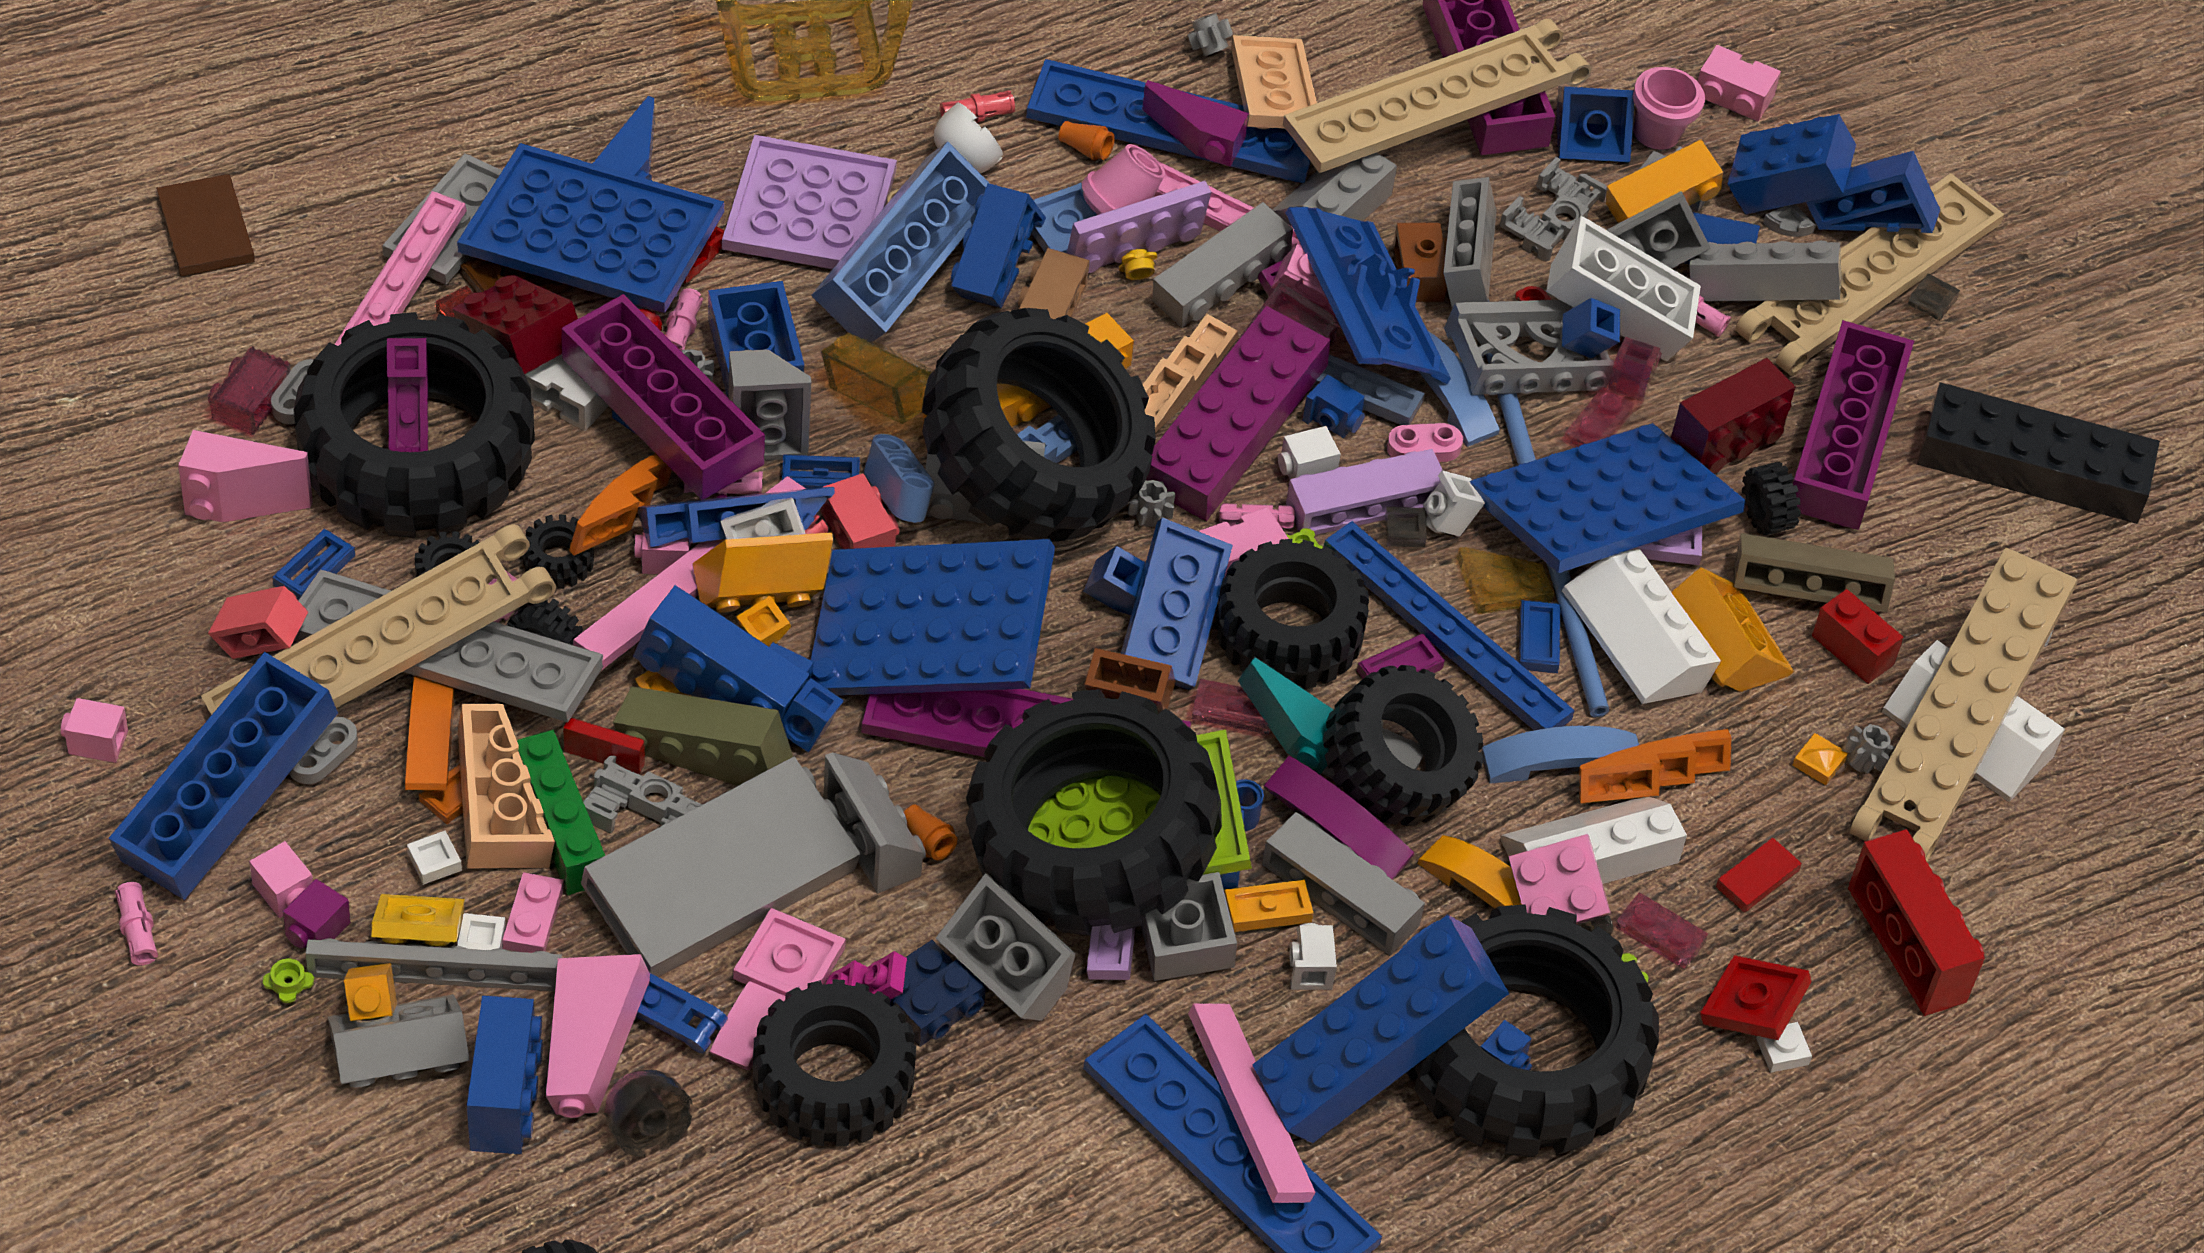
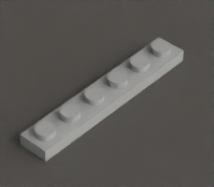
(436, 964)

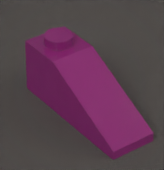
(1198, 123)

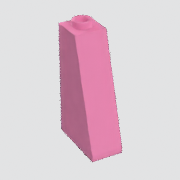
(590, 1025)

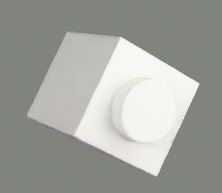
(1308, 453)

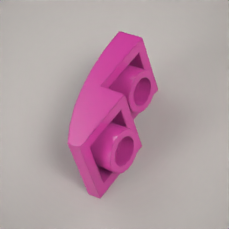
(883, 975)

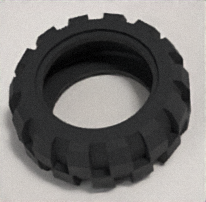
(993, 464)
(425, 487)
(1079, 742)
(1558, 1106)

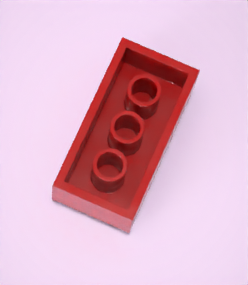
(1916, 922)

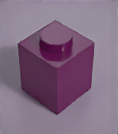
(316, 915)

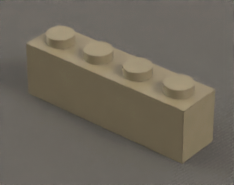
(1812, 571)

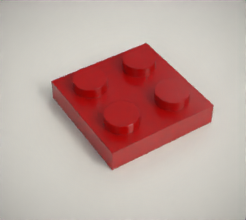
(1756, 997)

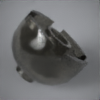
(647, 1111)

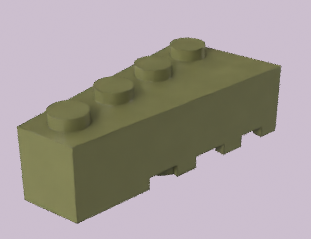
(705, 734)

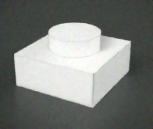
(434, 857)
(481, 932)
(1788, 1051)

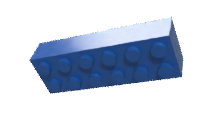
(223, 775)
(1380, 1029)

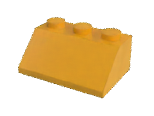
(754, 568)
(1733, 632)

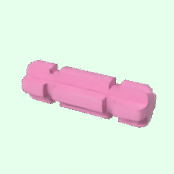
(1229, 512)

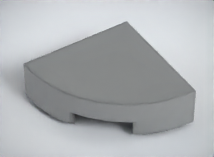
(1789, 221)

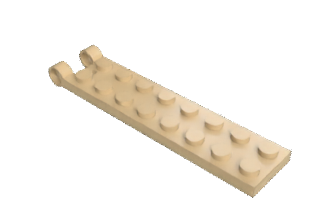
(1433, 96)
(1874, 273)
(413, 620)
(1967, 699)

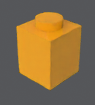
(370, 991)

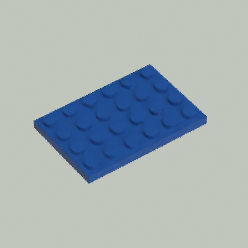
(591, 227)
(1606, 497)
(932, 617)

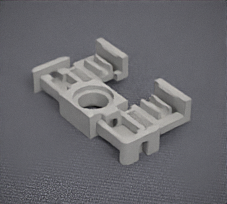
(1572, 198)
(621, 784)

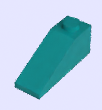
(1291, 712)

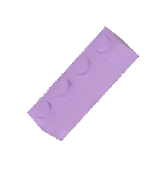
(1362, 491)

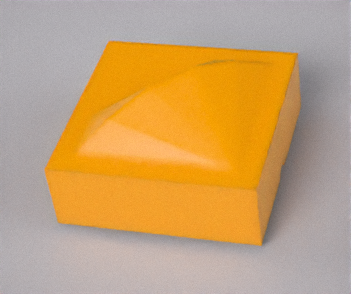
(1820, 759)

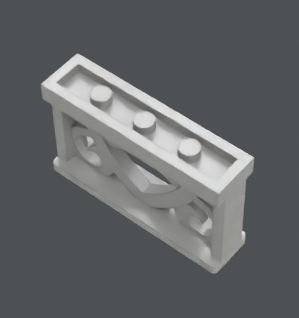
(1509, 369)

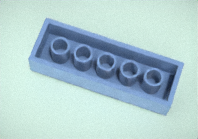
(903, 245)

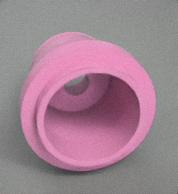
(1665, 106)
(1123, 180)

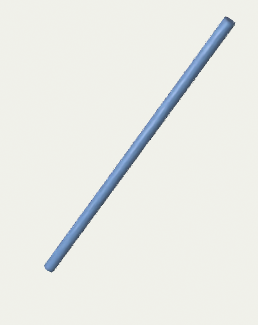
(1573, 623)

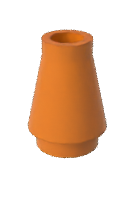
(1090, 140)
(935, 834)

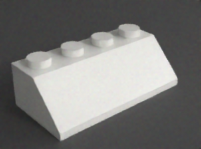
(1652, 298)
(1642, 627)
(2018, 750)
(1624, 836)

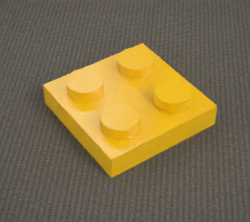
(417, 918)

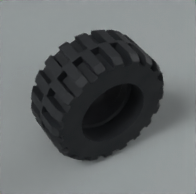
(1298, 576)
(1432, 716)
(829, 1108)

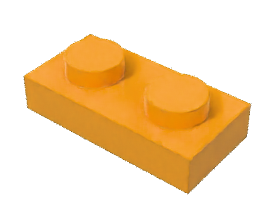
(1269, 905)

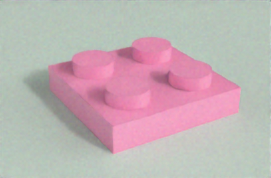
(1561, 878)
(788, 954)

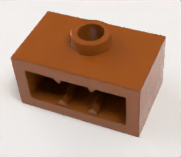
(1424, 250)
(1120, 672)

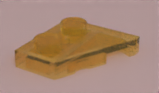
(1502, 581)

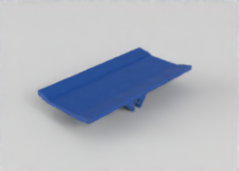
(1367, 291)

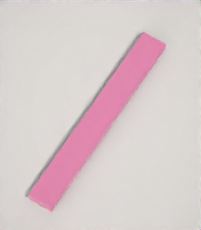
(626, 622)

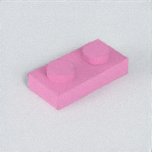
(533, 913)

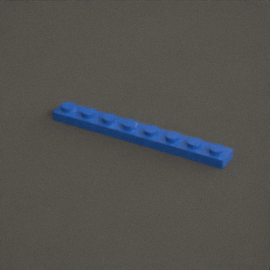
(1450, 630)

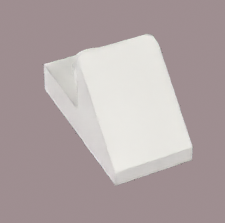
(772, 519)

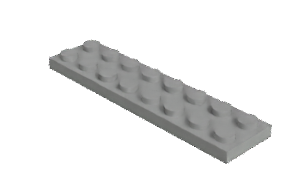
(491, 662)

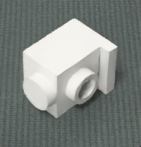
(1452, 504)
(1313, 958)

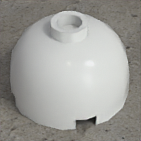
(968, 138)

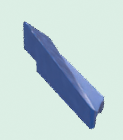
(702, 518)

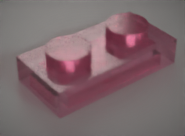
(1599, 419)
(1228, 707)
(1661, 930)

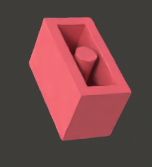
(858, 515)
(258, 622)

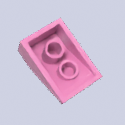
(241, 478)

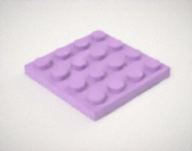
(805, 201)

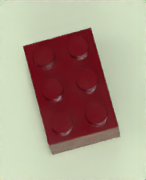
(521, 318)
(1734, 415)

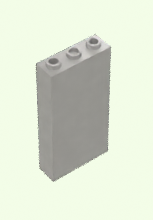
(721, 867)

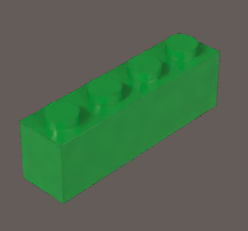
(563, 808)

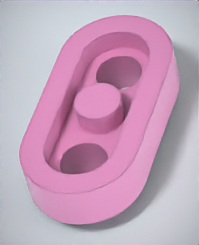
(1441, 437)

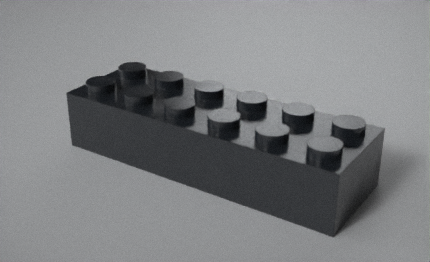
(2039, 453)

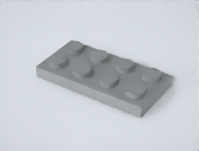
(466, 182)

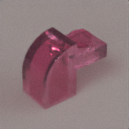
(1634, 368)

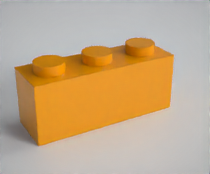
(1686, 170)

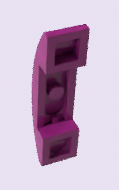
(407, 394)
(1338, 816)

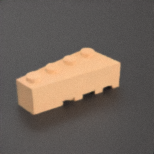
(499, 806)

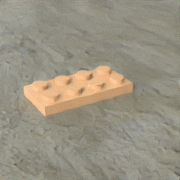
(1271, 78)

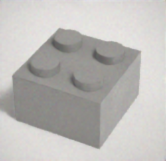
(1193, 934)

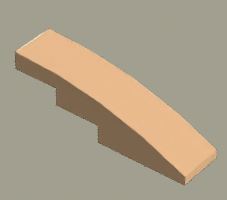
(1187, 368)

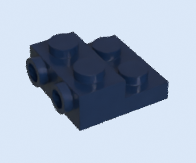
(937, 993)

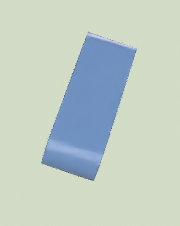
(899, 478)

